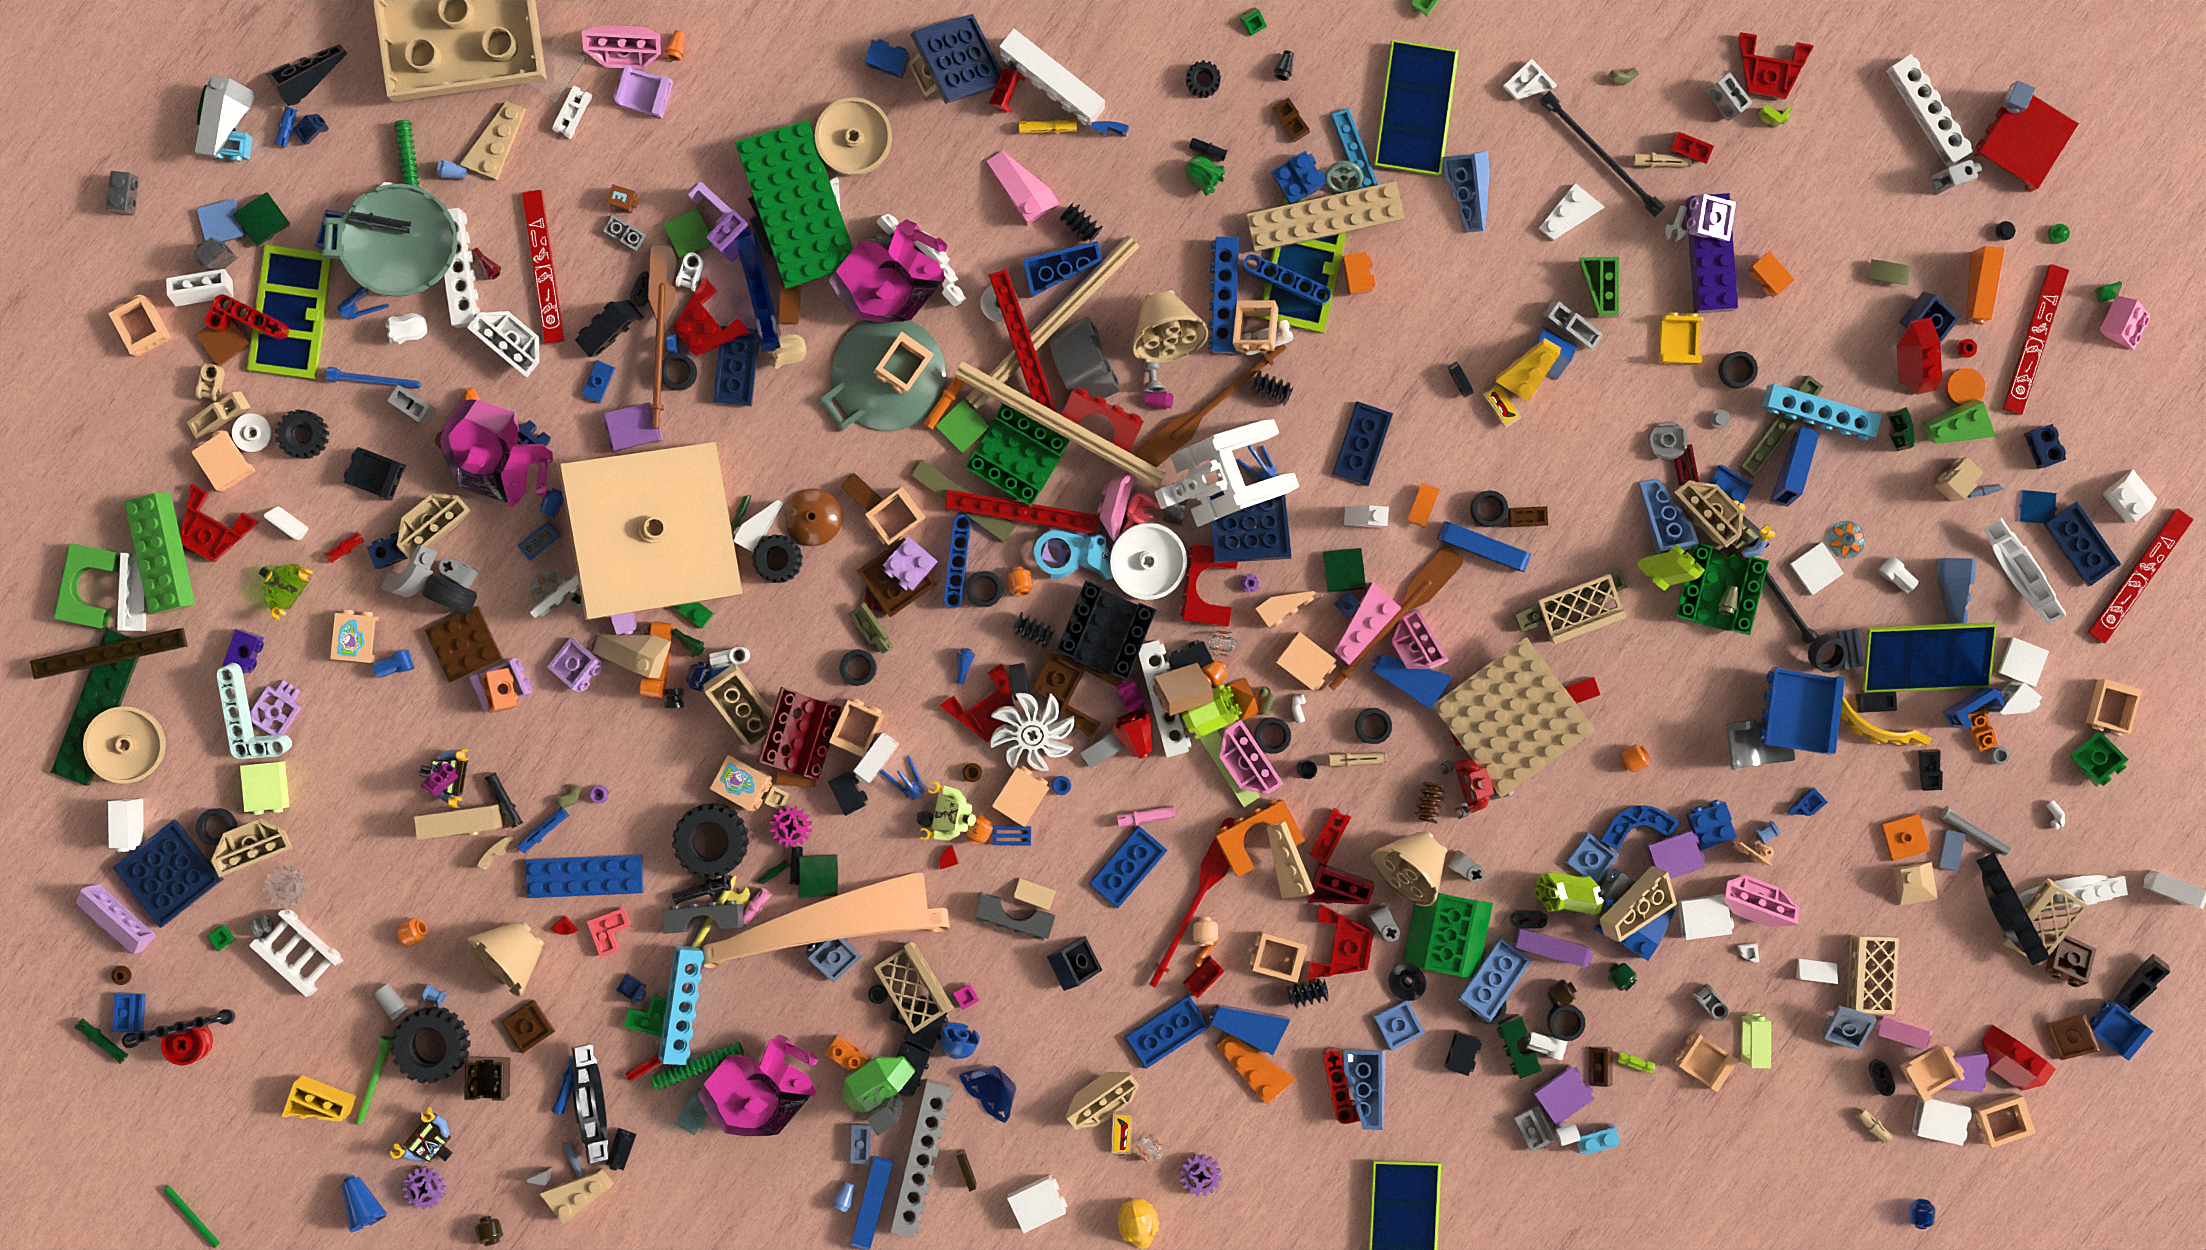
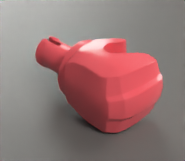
(1137, 509)

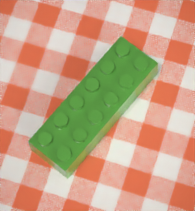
(159, 553)

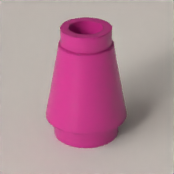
(1159, 399)

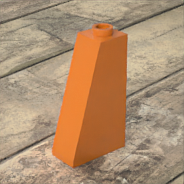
(1983, 283)

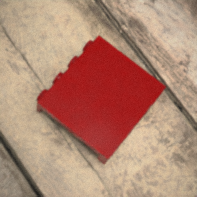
(2027, 141)

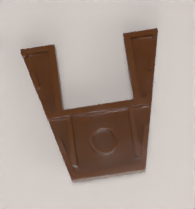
(1060, 679)

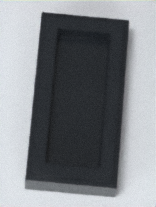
(1876, 702)

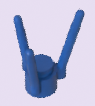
(348, 306)
(1266, 472)
(914, 789)

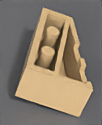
(576, 1194)

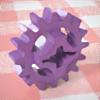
(1207, 1177)
(417, 1186)

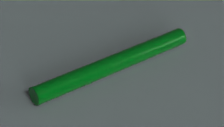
(191, 1216)

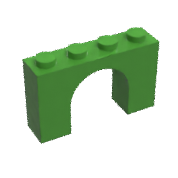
(70, 604)

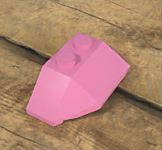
(622, 45)
(1115, 503)
(1417, 643)
(1247, 761)
(1760, 902)

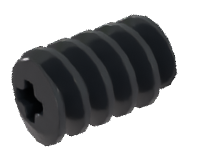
(1080, 223)
(1272, 388)
(1033, 630)
(1308, 993)

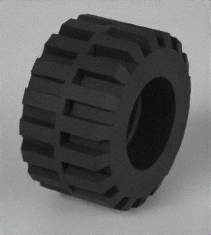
(794, 558)

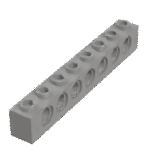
(901, 1224)

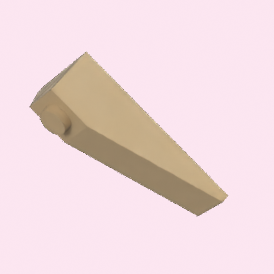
(634, 652)

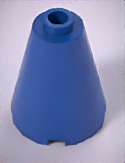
(360, 1204)

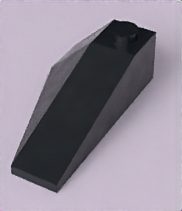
(300, 79)

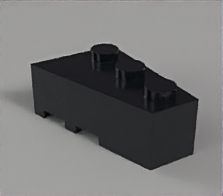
(607, 327)

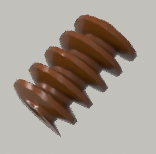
(1430, 802)

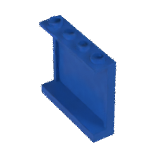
(1802, 711)

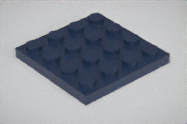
(958, 58)
(1252, 533)
(167, 873)

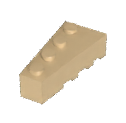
(1639, 905)

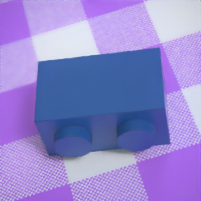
(887, 58)

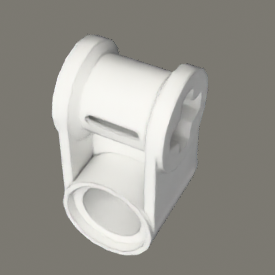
(690, 273)

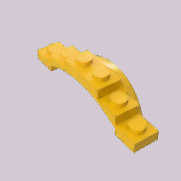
(1876, 735)

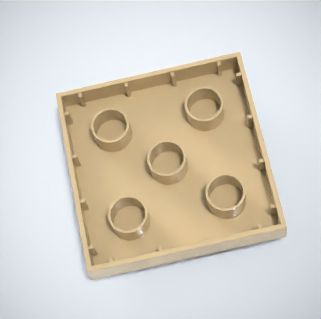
(457, 45)
(650, 530)

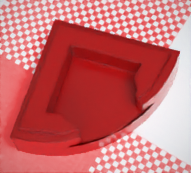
(948, 858)
(564, 927)

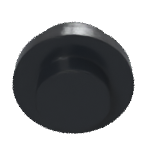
(2005, 230)
(925, 818)
(877, 994)

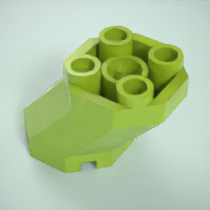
(1670, 567)
(1213, 715)
(1568, 893)

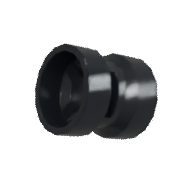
(674, 698)
(1306, 769)

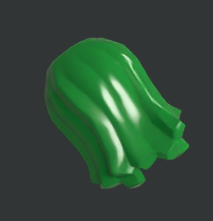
(1204, 174)

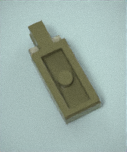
(870, 628)

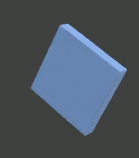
(219, 222)
(1591, 858)
(1398, 1024)

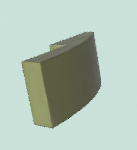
(1889, 272)

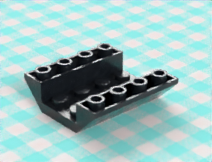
(1105, 631)

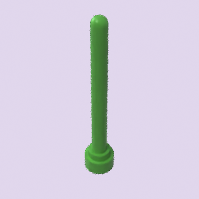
(384, 1046)

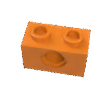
(495, 701)
(847, 1054)

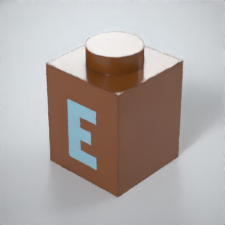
(623, 198)

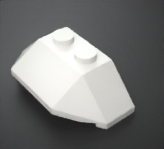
(508, 338)

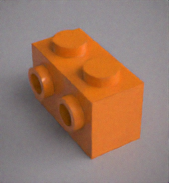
(1357, 273)
(1770, 274)

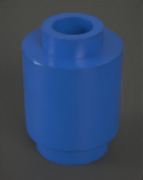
(552, 502)

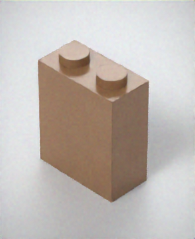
(1183, 689)

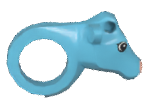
(1085, 551)

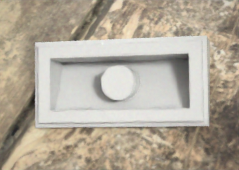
(286, 523)
(1817, 971)

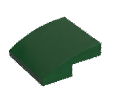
(261, 219)
(1904, 436)
(1344, 570)
(818, 875)

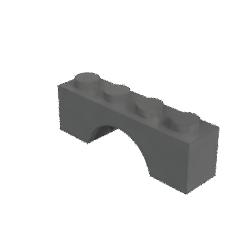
(991, 910)
(680, 920)
(886, 1114)

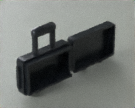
(925, 1038)

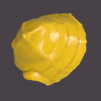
(1138, 1222)

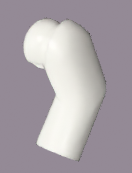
(1296, 708)
(2059, 815)

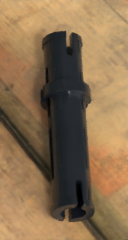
(380, 222)
(504, 800)

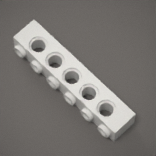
(1927, 120)
(460, 317)
(1171, 747)

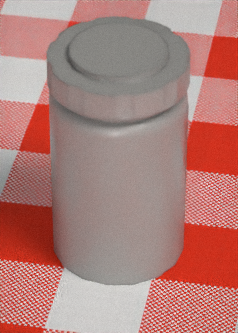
(390, 1002)

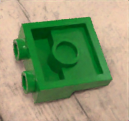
(2099, 759)

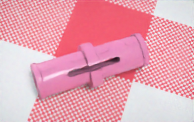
(755, 905)

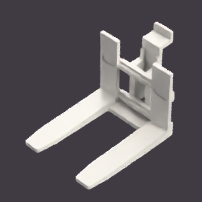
(1219, 450)

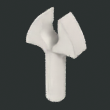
(1677, 225)

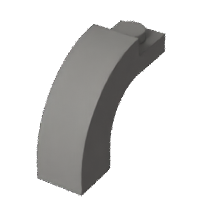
(414, 575)

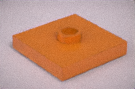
(1905, 837)

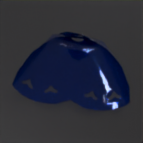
(992, 1087)

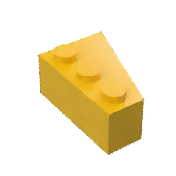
(1528, 371)
(317, 1100)

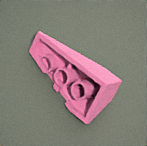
(1027, 192)

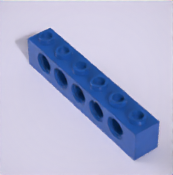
(1230, 246)

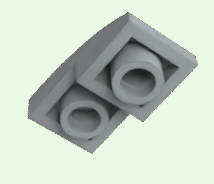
(624, 233)
(1102, 749)

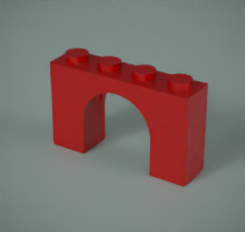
(1125, 424)
(1195, 608)

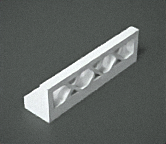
(131, 600)

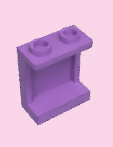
(725, 232)
(631, 427)
(1676, 854)
(1564, 1095)

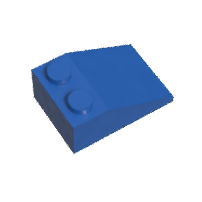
(1648, 938)

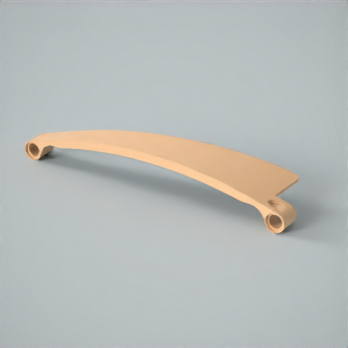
(871, 910)

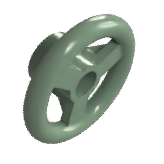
(1343, 174)

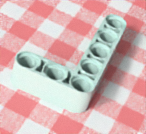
(243, 720)

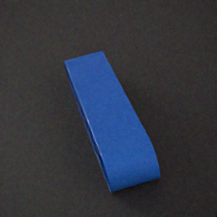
(1293, 287)
(1484, 546)
(955, 552)
(872, 1203)

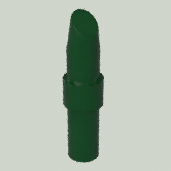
(740, 511)
(773, 872)

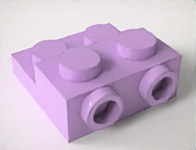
(1711, 217)
(909, 564)
(575, 665)

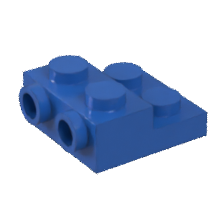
(1299, 177)
(1711, 824)

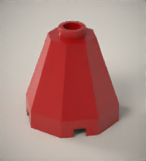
(1134, 732)

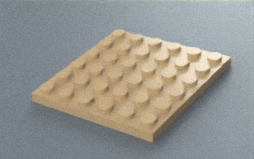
(1514, 717)

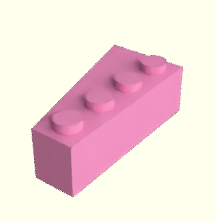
(1365, 623)

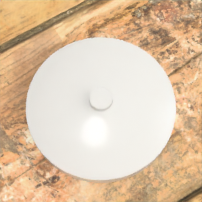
(1148, 561)

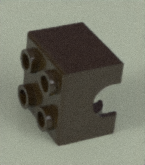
(487, 1078)

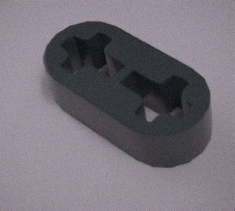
(638, 287)
(1460, 379)
(1528, 923)
(1877, 1079)

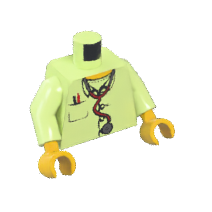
(951, 814)

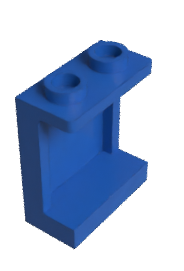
(1958, 712)
(2119, 1029)

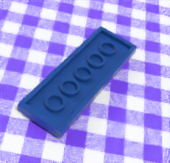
(584, 876)

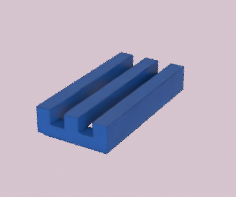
(1012, 843)

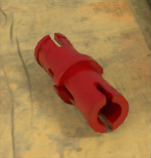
(344, 547)

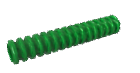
(406, 152)
(694, 1067)

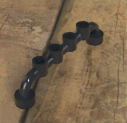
(132, 1039)

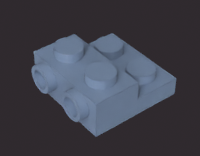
(832, 957)
(1848, 1027)

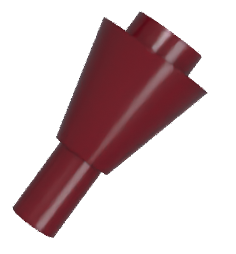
(490, 269)

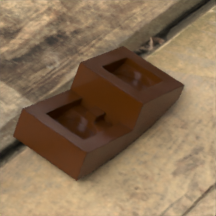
(1291, 120)

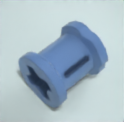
(1767, 832)
(433, 995)

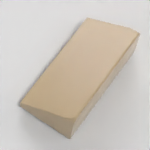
(1034, 894)

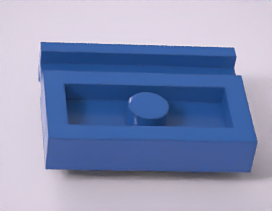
(1731, 483)
(128, 1012)

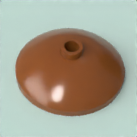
(827, 517)

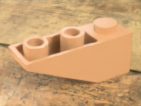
(1277, 607)

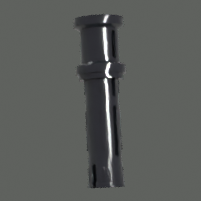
(711, 889)

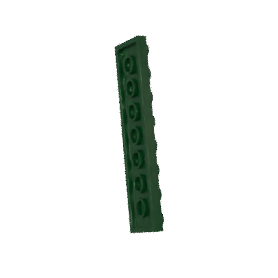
(102, 691)

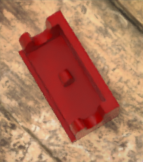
(1005, 89)
(1691, 147)
(1203, 977)

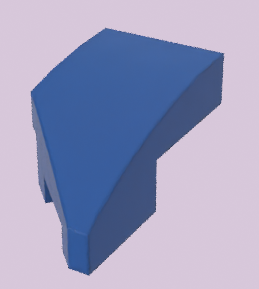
(1104, 126)
(1808, 804)

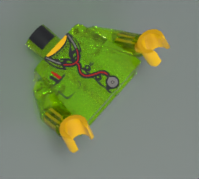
(283, 586)

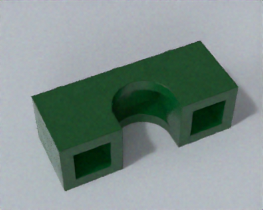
(1511, 1031)

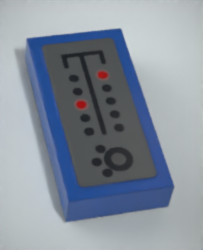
(539, 540)

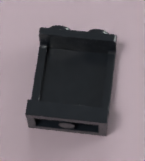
(374, 473)

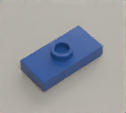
(598, 381)

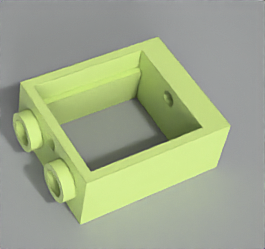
(1756, 1041)

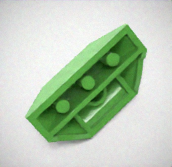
(875, 1082)

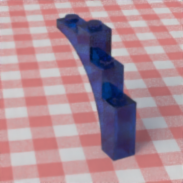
(759, 289)

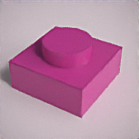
(966, 996)

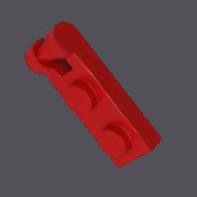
(1329, 836)

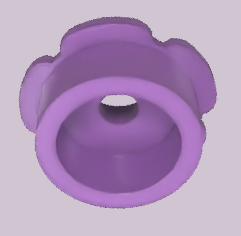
(1250, 588)
(594, 794)

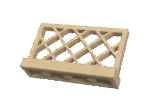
(1587, 624)
(2039, 902)
(1857, 975)
(926, 976)

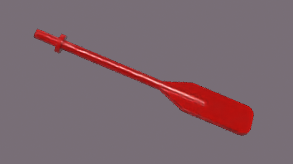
(1212, 870)

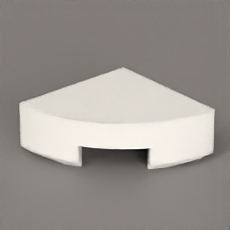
(1749, 951)

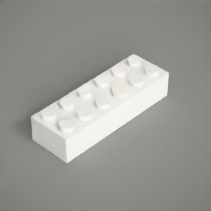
(1052, 78)

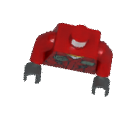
(1474, 784)

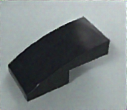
(1929, 768)

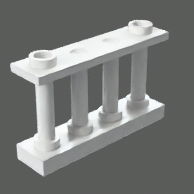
(292, 971)

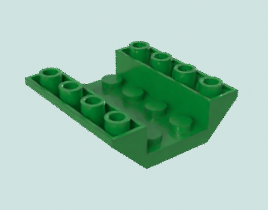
(1017, 454)
(1701, 596)
(1448, 935)

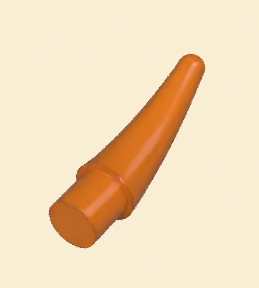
(1200, 958)

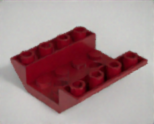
(803, 735)

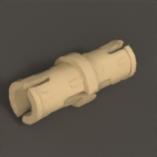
(1873, 1125)

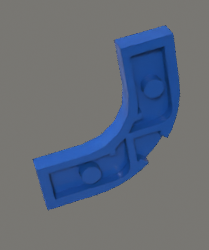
(1636, 816)

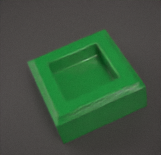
(221, 937)

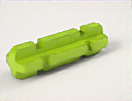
(1635, 1062)

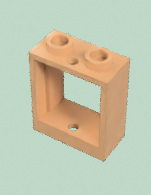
(1255, 308)
(149, 342)
(915, 348)
(873, 523)
(2129, 711)
(847, 745)
(1297, 961)
(2022, 1115)

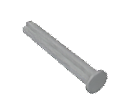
(1974, 831)

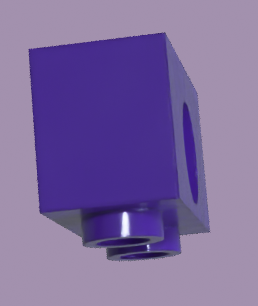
(242, 639)

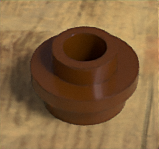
(967, 776)
(127, 975)

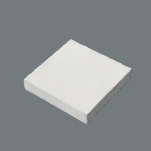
(1816, 568)
(2023, 661)

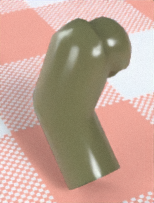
(1623, 78)
(1267, 699)
(569, 799)

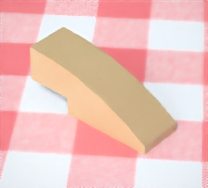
(218, 414)

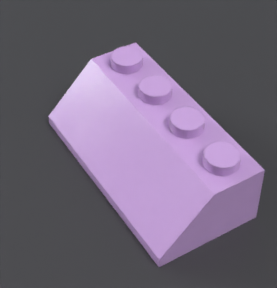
(114, 918)

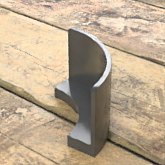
(1079, 359)
(1746, 747)

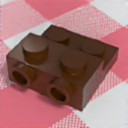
(2071, 961)

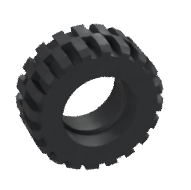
(685, 846)
(406, 1051)

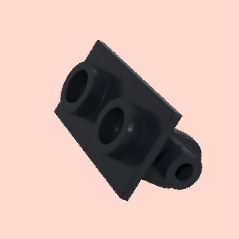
(620, 1149)

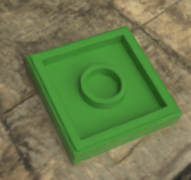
(688, 233)
(962, 426)

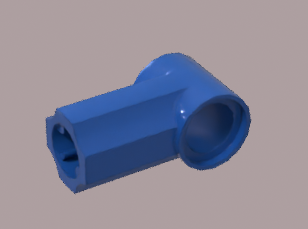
(397, 663)

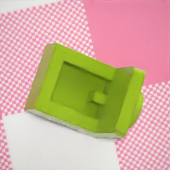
(1773, 117)

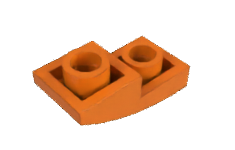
(1423, 505)
(1981, 730)

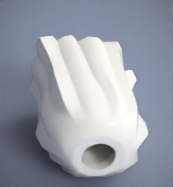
(406, 327)

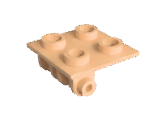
(1759, 854)

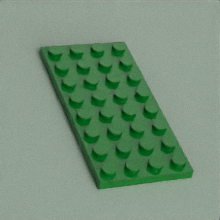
(795, 203)

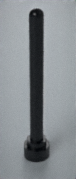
(1808, 634)

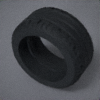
(449, 594)

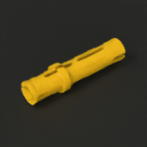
(1048, 126)

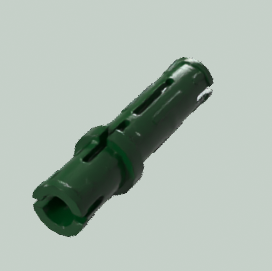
(95, 1035)

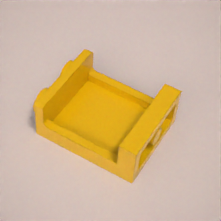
(1680, 339)

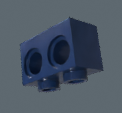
(2040, 448)
(392, 554)

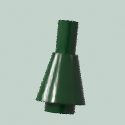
(691, 644)

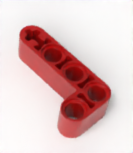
(250, 318)
(1339, 1085)

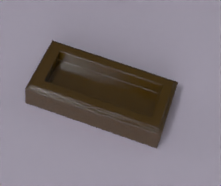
(966, 1170)

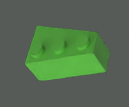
(1603, 284)
(1960, 424)

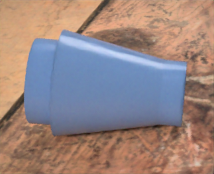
(451, 170)
(844, 1197)

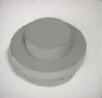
(1719, 419)
(1998, 755)

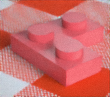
(603, 928)

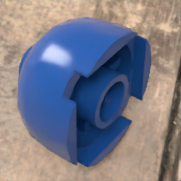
(958, 1041)

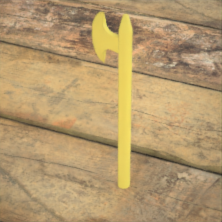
(742, 898)

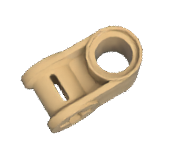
(207, 383)

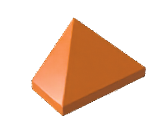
(1244, 698)

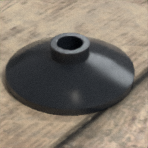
(1401, 987)

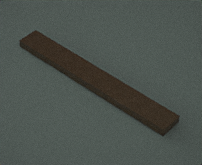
(108, 653)

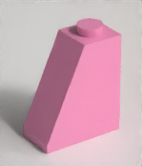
(1904, 1032)

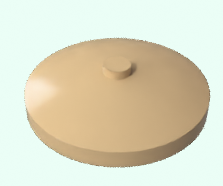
(853, 136)
(124, 744)

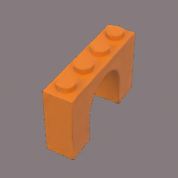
(1232, 838)

